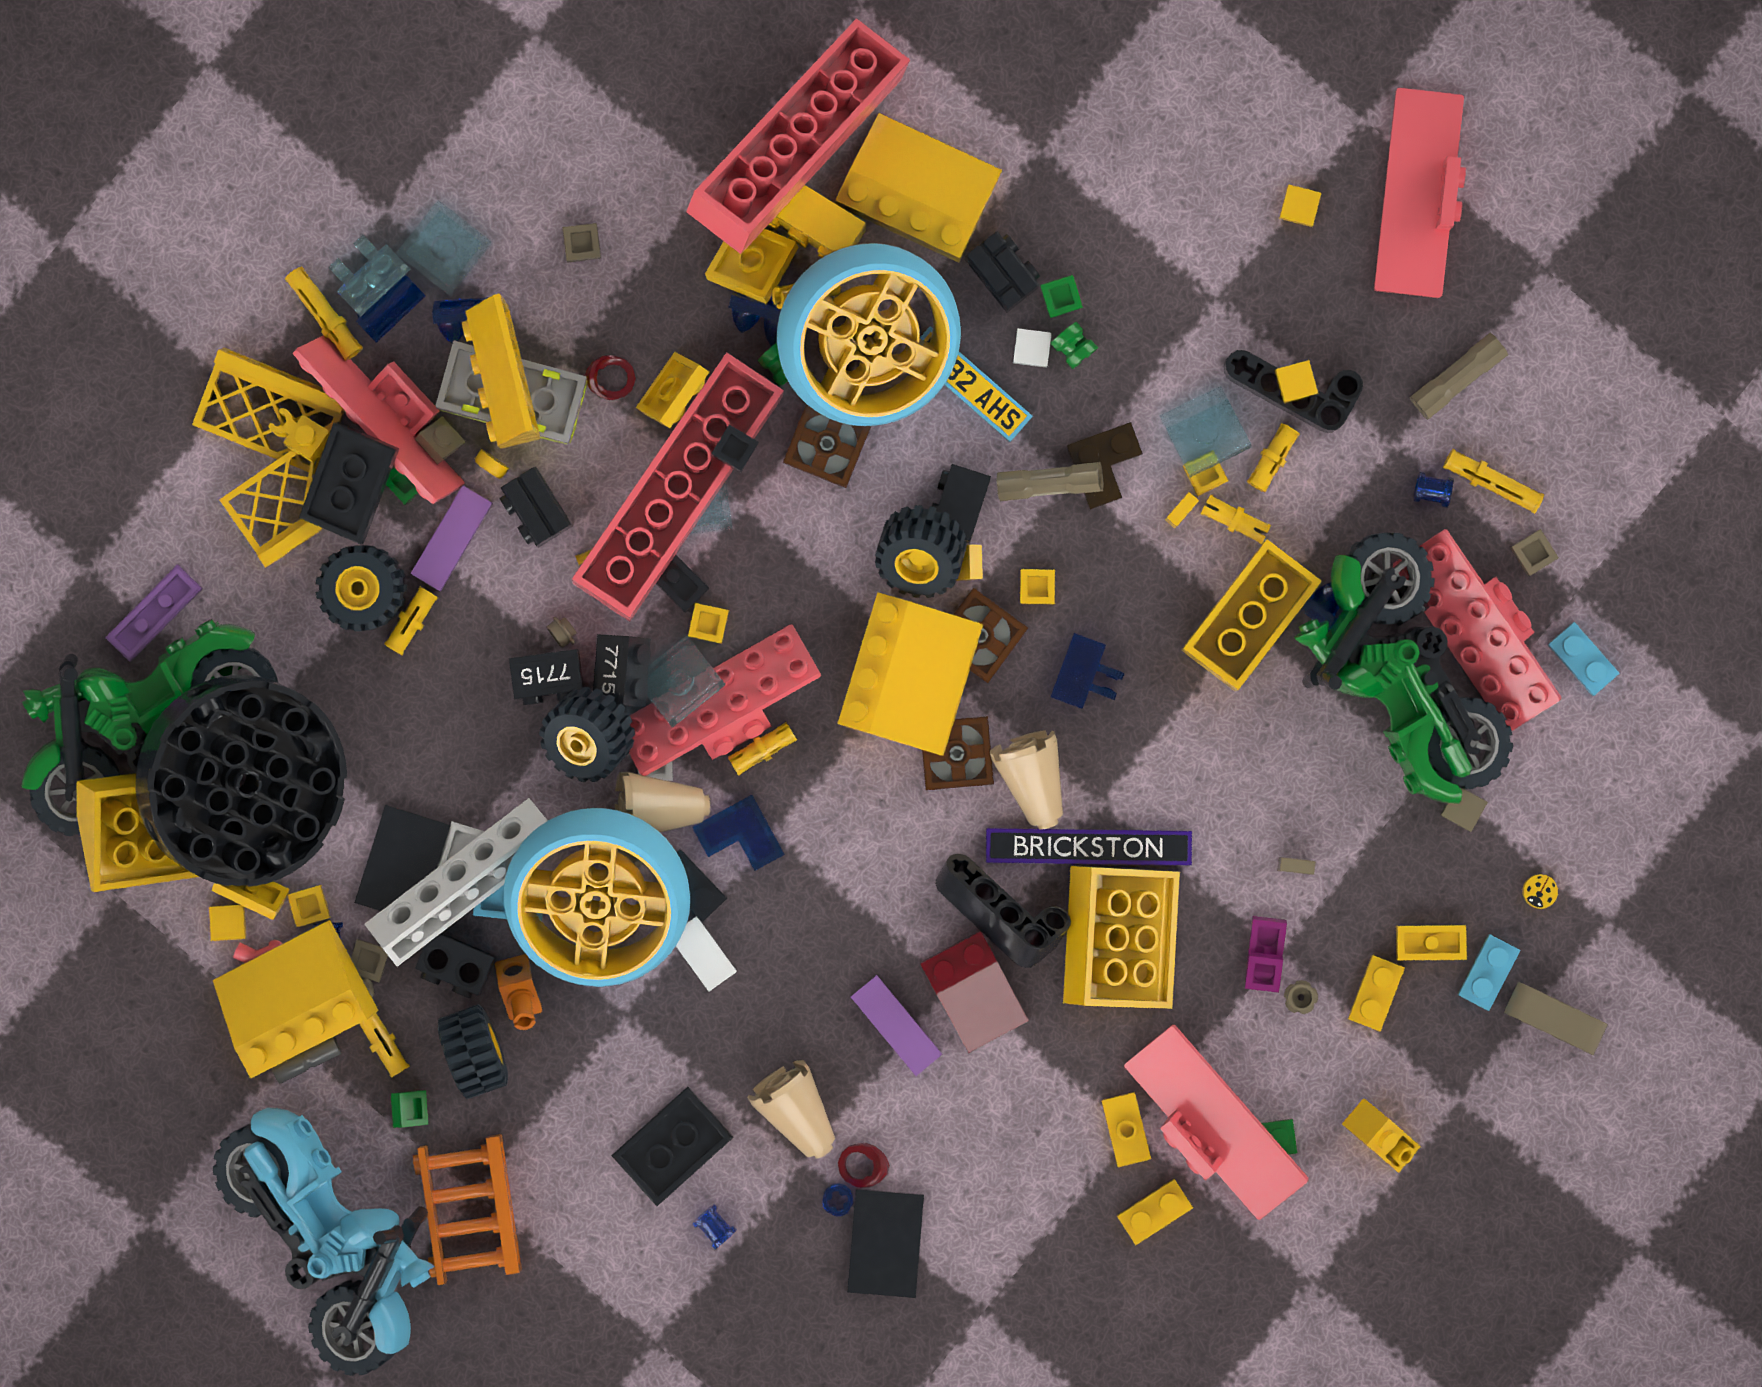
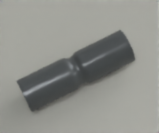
(306, 1059)

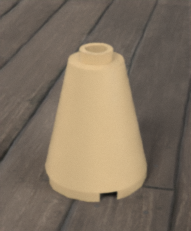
(1033, 776)
(660, 801)
(795, 1109)

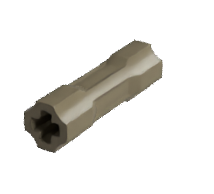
(1458, 376)
(1052, 481)

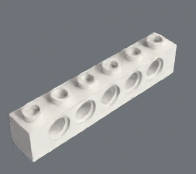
(453, 886)

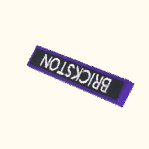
(1088, 846)

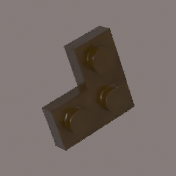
(1108, 449)

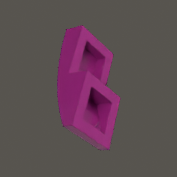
(1265, 954)

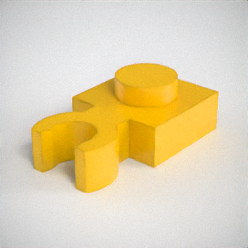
(303, 437)

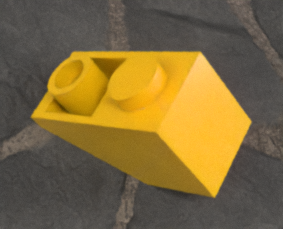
(1381, 1135)

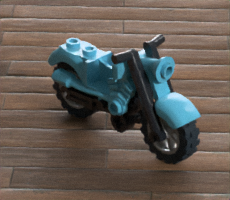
(294, 1192)

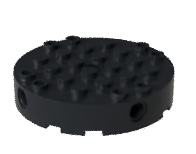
(194, 772)

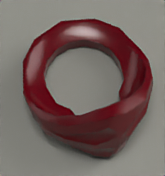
(601, 363)
(880, 1165)

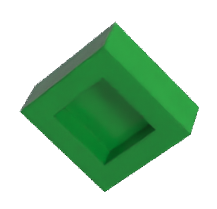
(1061, 296)
(401, 486)
(409, 1108)
(1283, 1133)

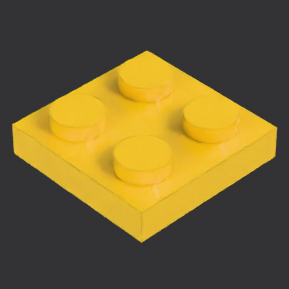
(756, 269)
(673, 390)

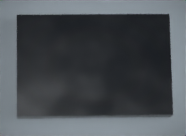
(348, 482)
(401, 856)
(672, 1146)
(885, 1243)

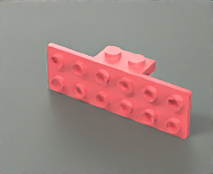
(1420, 192)
(385, 409)
(1485, 633)
(734, 712)
(1213, 1124)

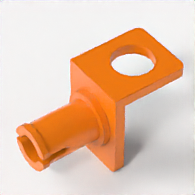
(518, 992)

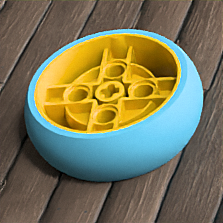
(897, 279)
(590, 960)

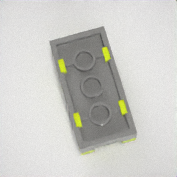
(553, 392)

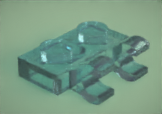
(372, 279)

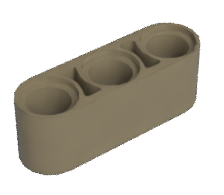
(1555, 1018)

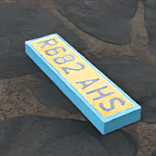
(985, 396)

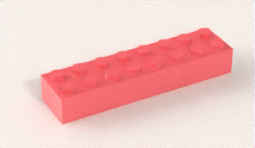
(797, 136)
(675, 489)

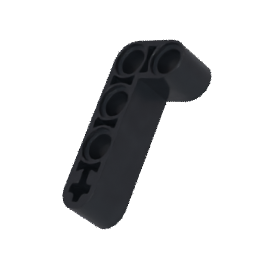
(1312, 413)
(998, 915)

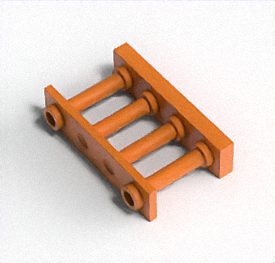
(495, 1188)

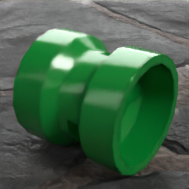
(1074, 345)
(771, 361)

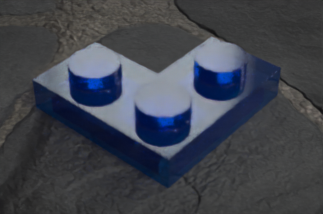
(744, 824)

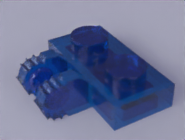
(1079, 671)

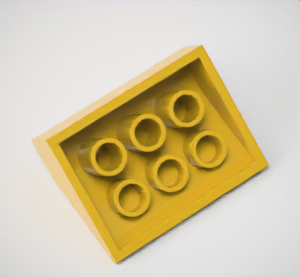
(918, 187)
(501, 372)
(910, 674)
(115, 838)
(1121, 937)
(292, 998)

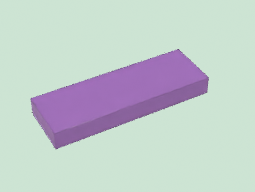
(451, 538)
(153, 613)
(896, 1025)

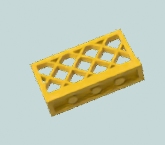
(272, 381)
(290, 537)

